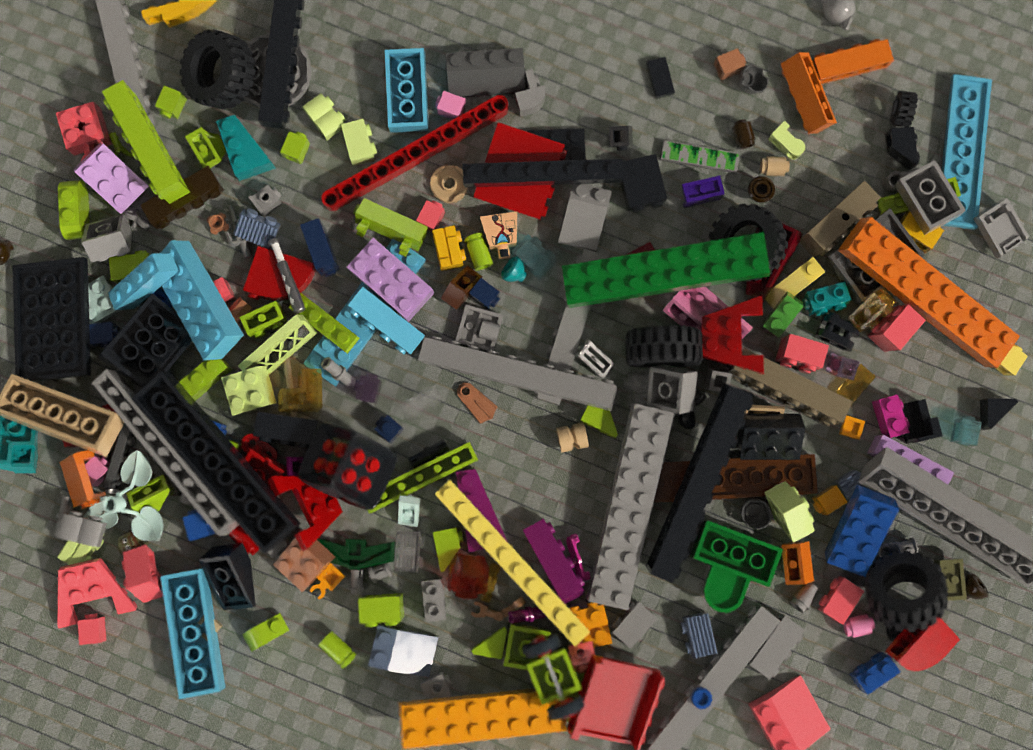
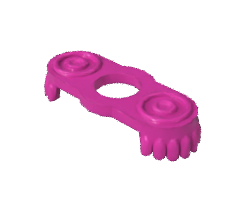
(571, 542)

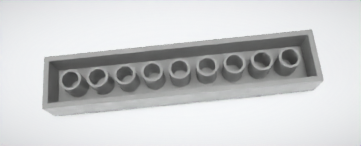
(629, 506)
(951, 514)

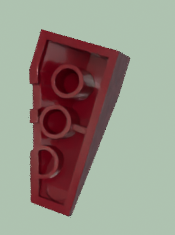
(763, 286)

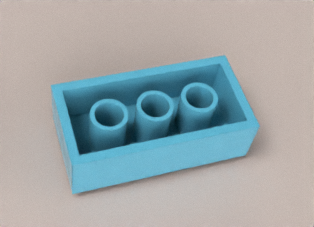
(406, 90)

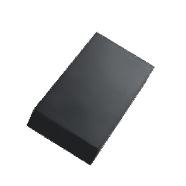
(660, 77)

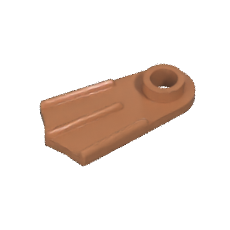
(477, 403)

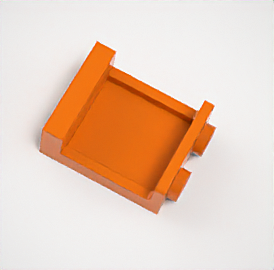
(78, 480)

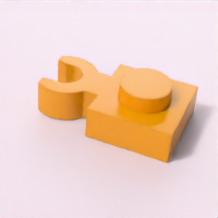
(329, 579)

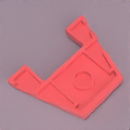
(85, 583)

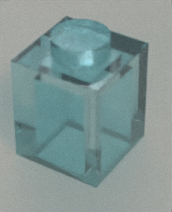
(966, 431)

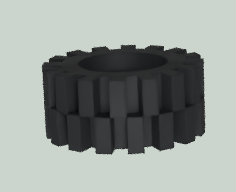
(903, 108)

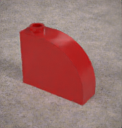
(266, 281)
(923, 647)

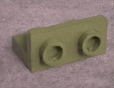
(955, 578)

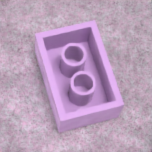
(110, 177)

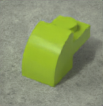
(265, 632)

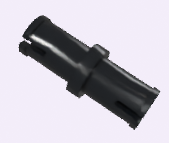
(428, 453)

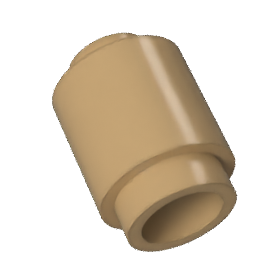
(774, 166)

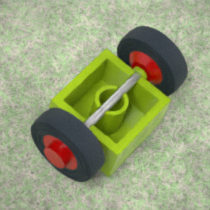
(553, 676)

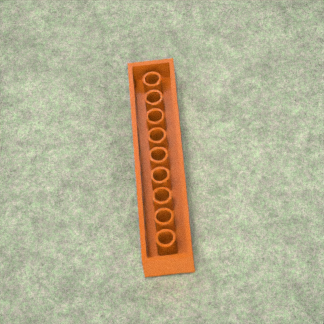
(928, 292)

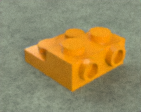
(596, 621)

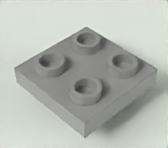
(479, 328)

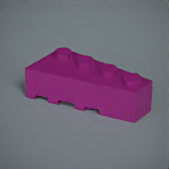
(472, 488)
(554, 562)

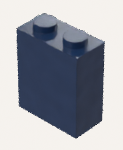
(320, 247)

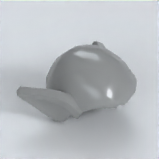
(839, 12)

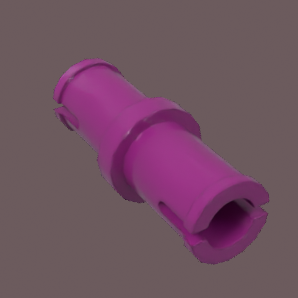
(528, 614)

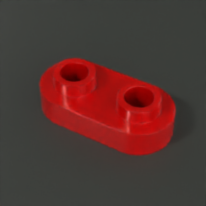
(263, 446)

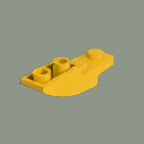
(176, 12)

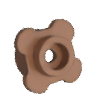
(212, 220)

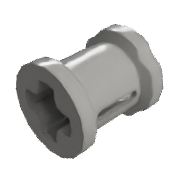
(380, 572)

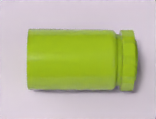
(478, 251)
(337, 649)

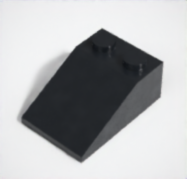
(230, 575)

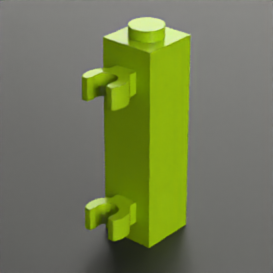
(389, 224)

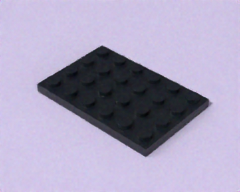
(51, 319)

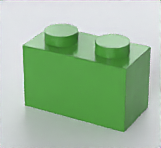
(783, 314)

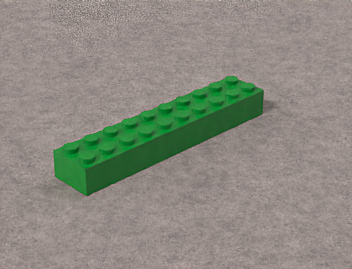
(666, 270)

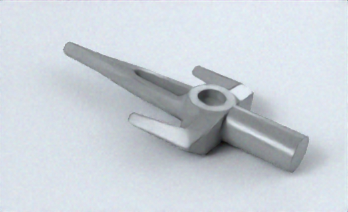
(238, 241)

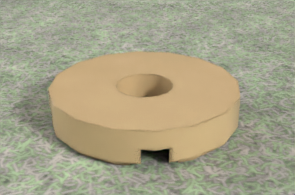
(440, 191)

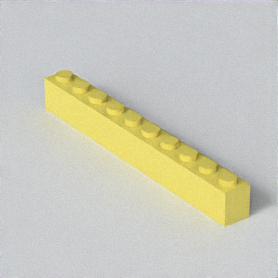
(512, 563)

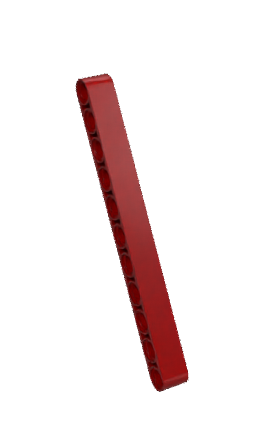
(405, 153)

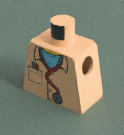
(500, 232)

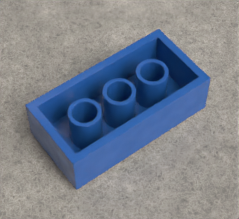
(861, 530)

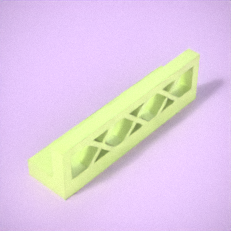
(276, 340)

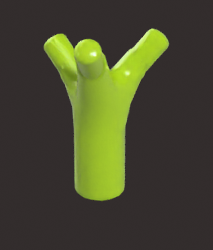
(117, 145)

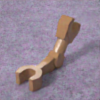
(497, 615)

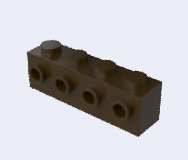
(202, 187)

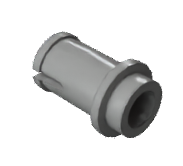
(357, 582)

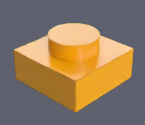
(852, 427)

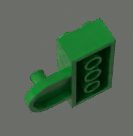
(734, 563)

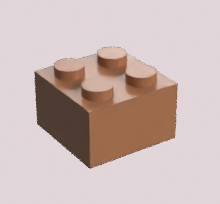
(304, 566)

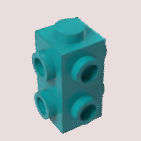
(827, 298)

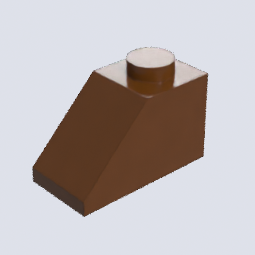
(460, 287)

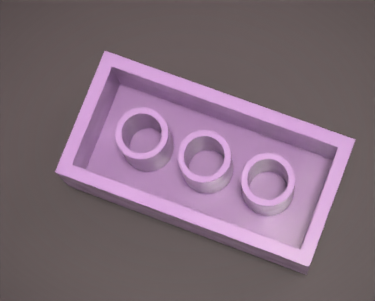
(390, 279)

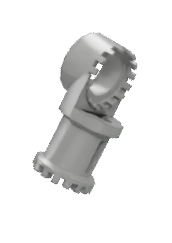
(899, 546)

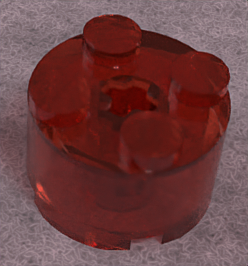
(468, 576)

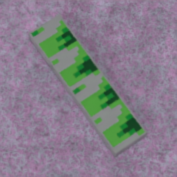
(700, 156)

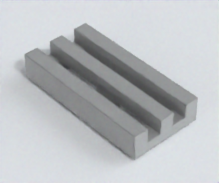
(584, 350)

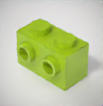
(264, 319)

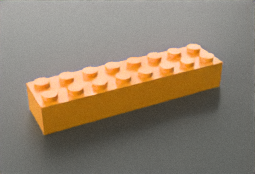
(475, 718)

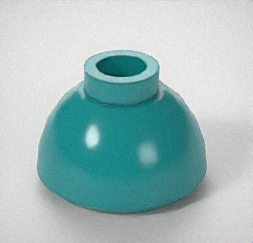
(514, 270)

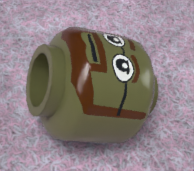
(128, 541)

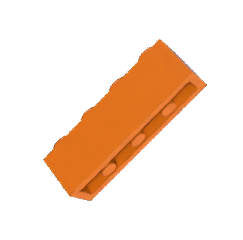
(853, 61)
(808, 93)

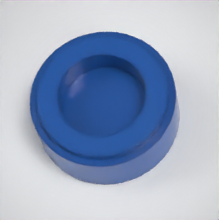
(701, 698)

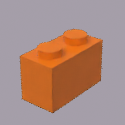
(797, 563)

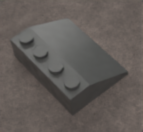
(858, 282)

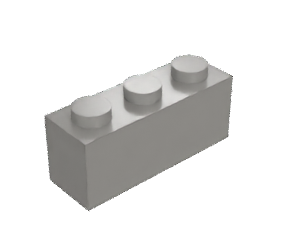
(777, 647)

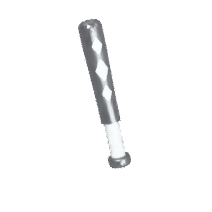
(288, 280)

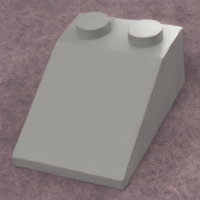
(584, 216)

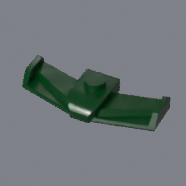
(357, 554)

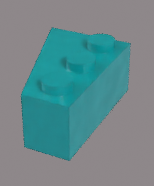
(243, 151)

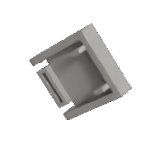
(1003, 231)

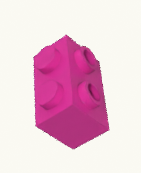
(891, 416)

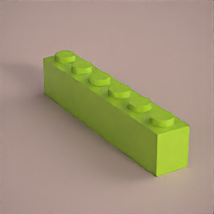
(427, 474)

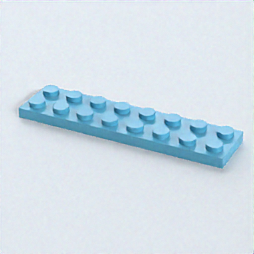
(966, 142)
(326, 348)

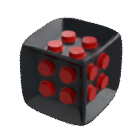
(347, 466)

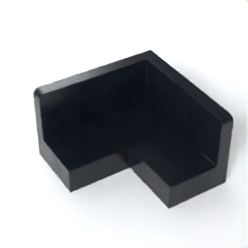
(921, 425)

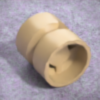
(572, 437)

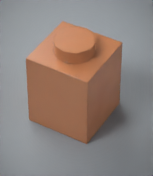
(729, 64)

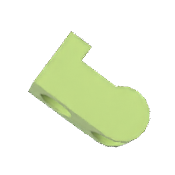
(786, 142)

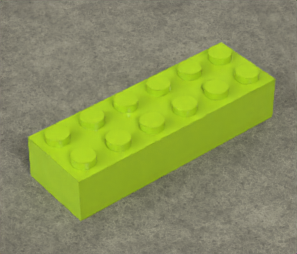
(145, 141)

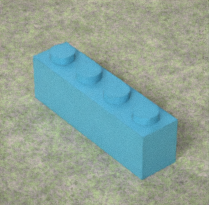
(143, 281)
(385, 320)

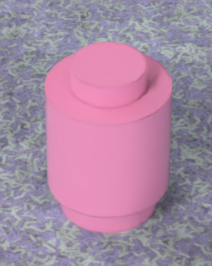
(859, 626)

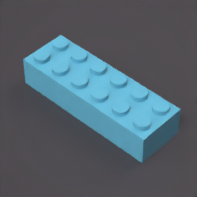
(200, 304)
(194, 659)

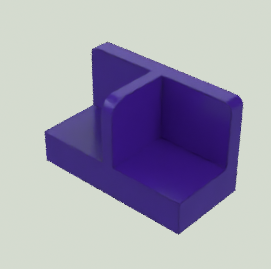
(702, 191)

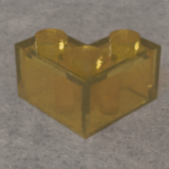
(305, 397)

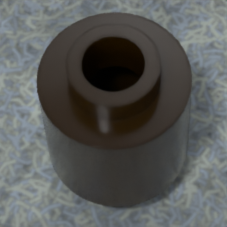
(743, 134)

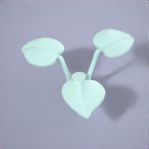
(148, 523)

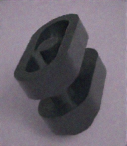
(831, 322)

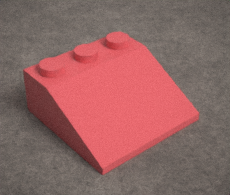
(790, 716)

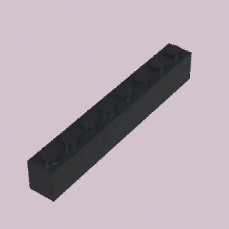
(280, 63)
(543, 173)

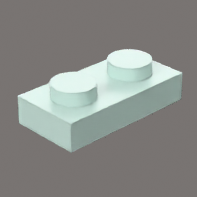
(408, 511)

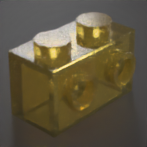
(872, 309)

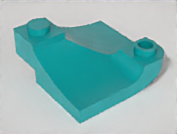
(18, 447)

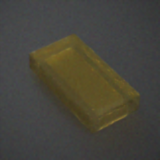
(853, 389)

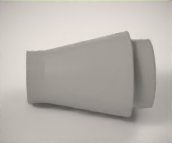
(802, 599)

